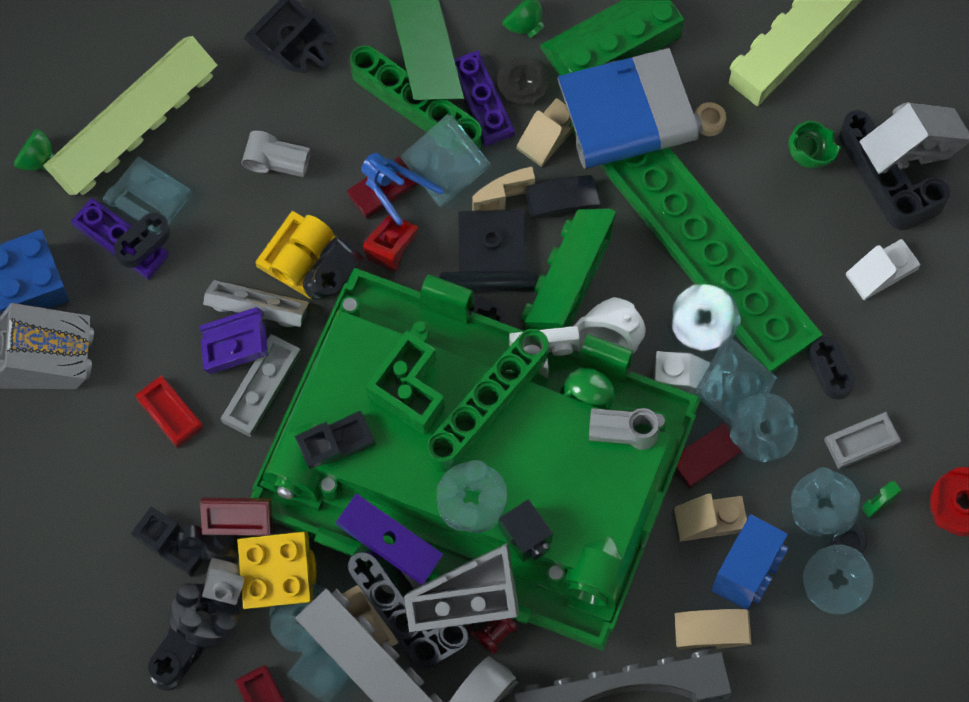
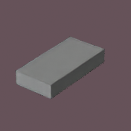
(862, 440)

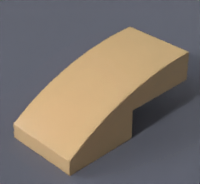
(494, 194)
(713, 628)

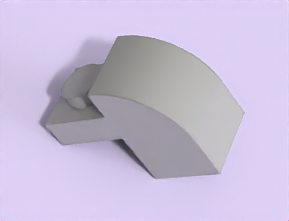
(486, 683)

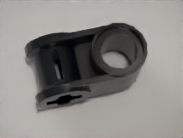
(334, 266)
(176, 653)

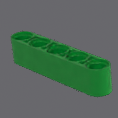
(400, 94)
(483, 415)

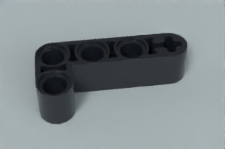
(904, 194)
(379, 572)

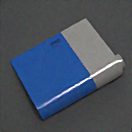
(628, 108)

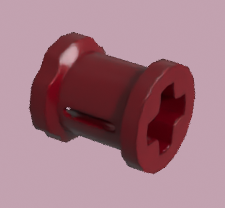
(494, 633)

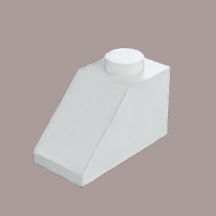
(679, 370)

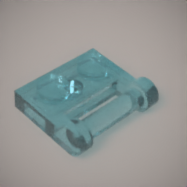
(150, 186)

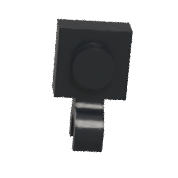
(211, 546)

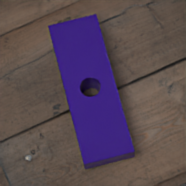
(488, 110)
(104, 226)
(406, 553)

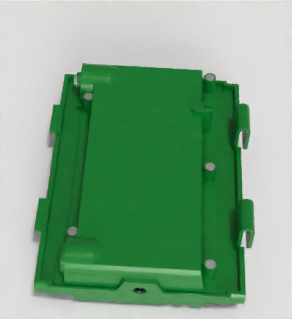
(588, 492)

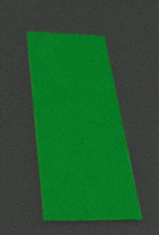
(426, 49)

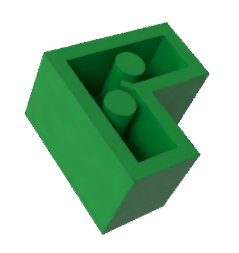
(400, 387)

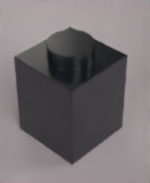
(526, 531)

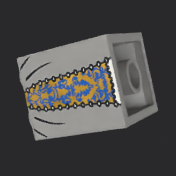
(44, 348)

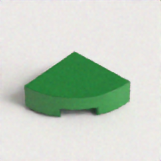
(888, 495)

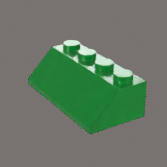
(615, 35)
(570, 270)

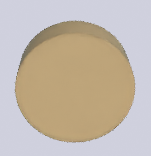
(712, 118)

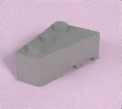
(914, 134)
(466, 595)

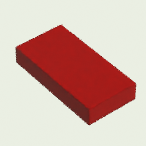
(169, 411)

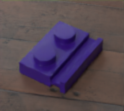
(233, 340)

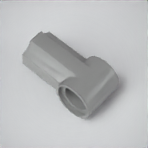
(267, 153)
(619, 427)

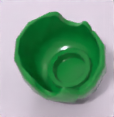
(813, 145)
(589, 387)

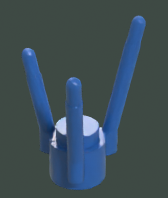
(383, 172)

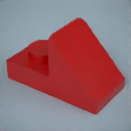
(388, 242)

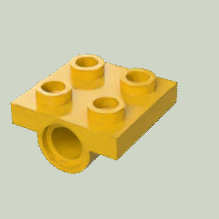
(295, 250)
(277, 570)

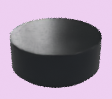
(854, 538)

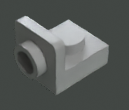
(223, 581)

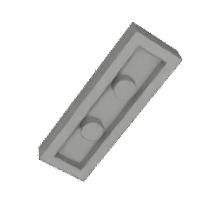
(235, 298)
(260, 386)

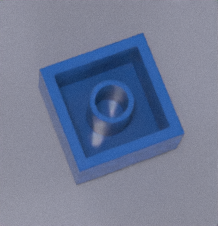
(29, 273)
(746, 568)

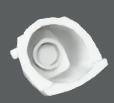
(615, 322)

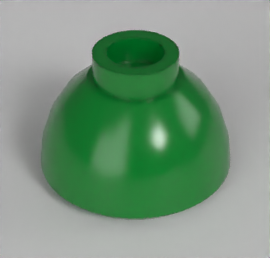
(525, 18)
(34, 152)

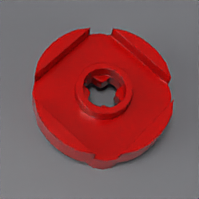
(943, 501)

